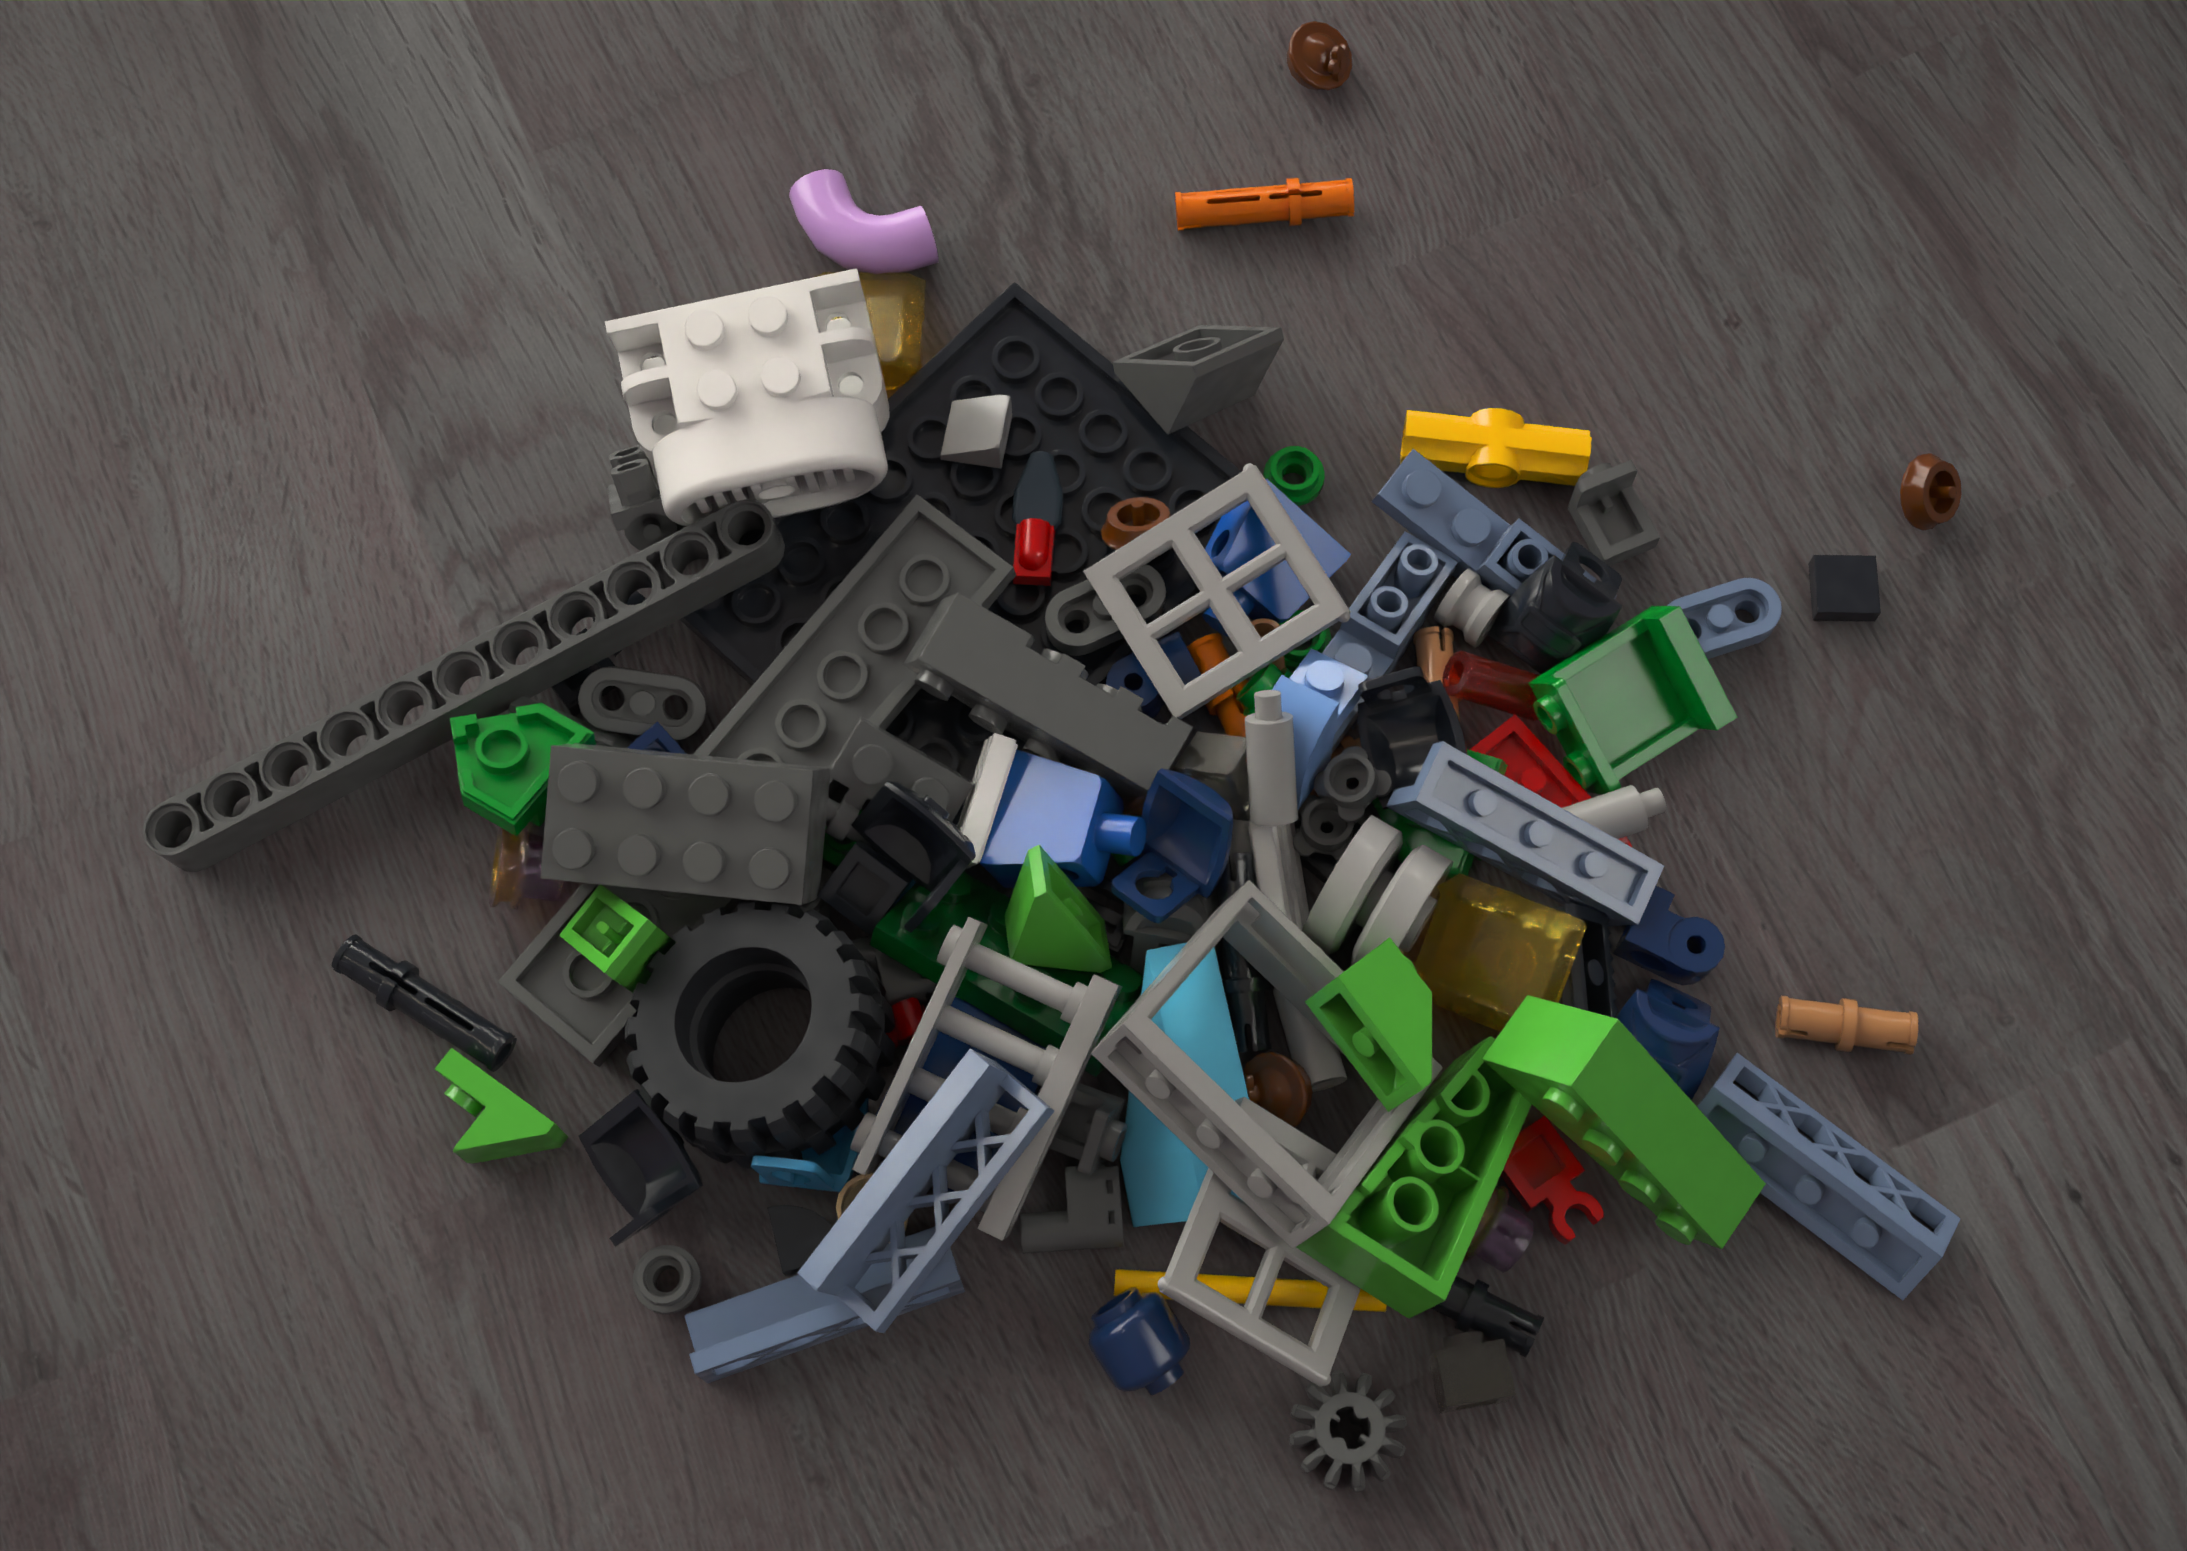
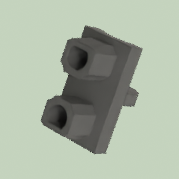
(637, 499)

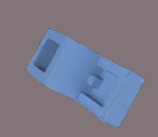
(1320, 700)

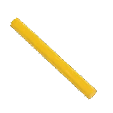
(1284, 1292)

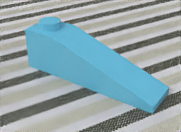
(1155, 1164)

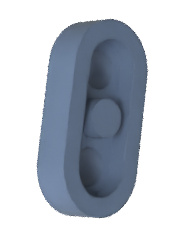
(1714, 617)

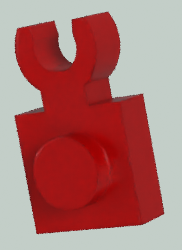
(1542, 1171)

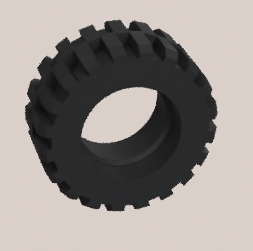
(712, 975)

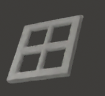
(1217, 592)
(1216, 1205)

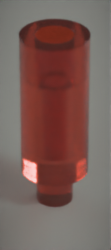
(1490, 684)

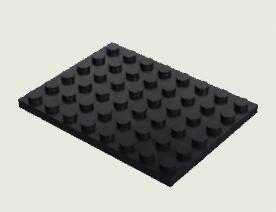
(1061, 405)

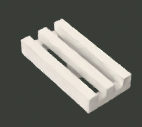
(986, 793)
(1279, 870)

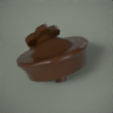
(1319, 56)
(1929, 491)
(1131, 519)
(1278, 1086)

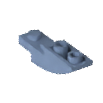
(1462, 526)
(1390, 612)

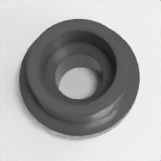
(650, 1268)

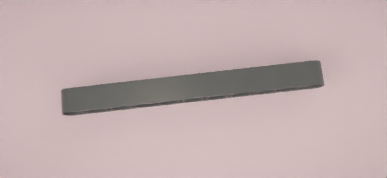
(438, 684)

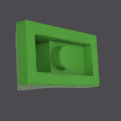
(505, 1125)

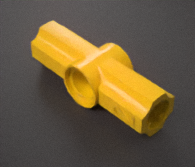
(1497, 447)

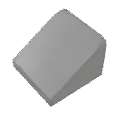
(978, 431)

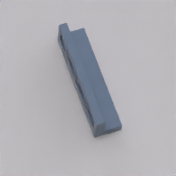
(1527, 836)
(907, 1176)
(1818, 1183)
(796, 1316)

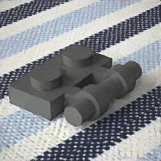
(871, 760)

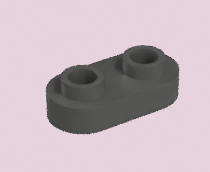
(1084, 604)
(643, 701)

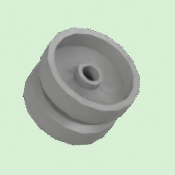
(1370, 896)

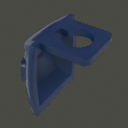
(1185, 838)
(1673, 1036)

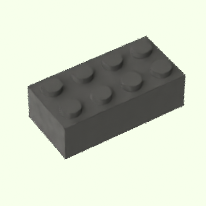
(685, 823)

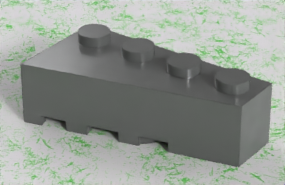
(1041, 697)

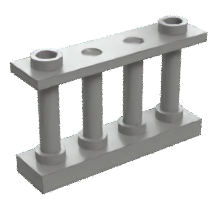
(1053, 1069)

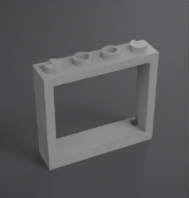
(1206, 1115)

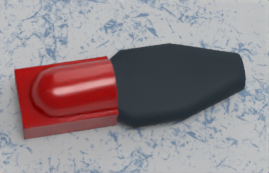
(1036, 517)

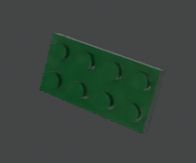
(979, 901)

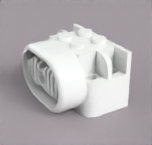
(758, 397)

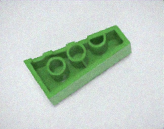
(1627, 1117)
(1426, 1190)

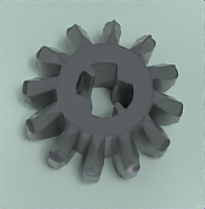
(1360, 1412)

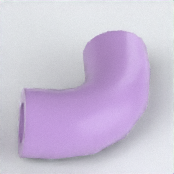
(858, 238)

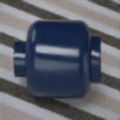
(1139, 1341)

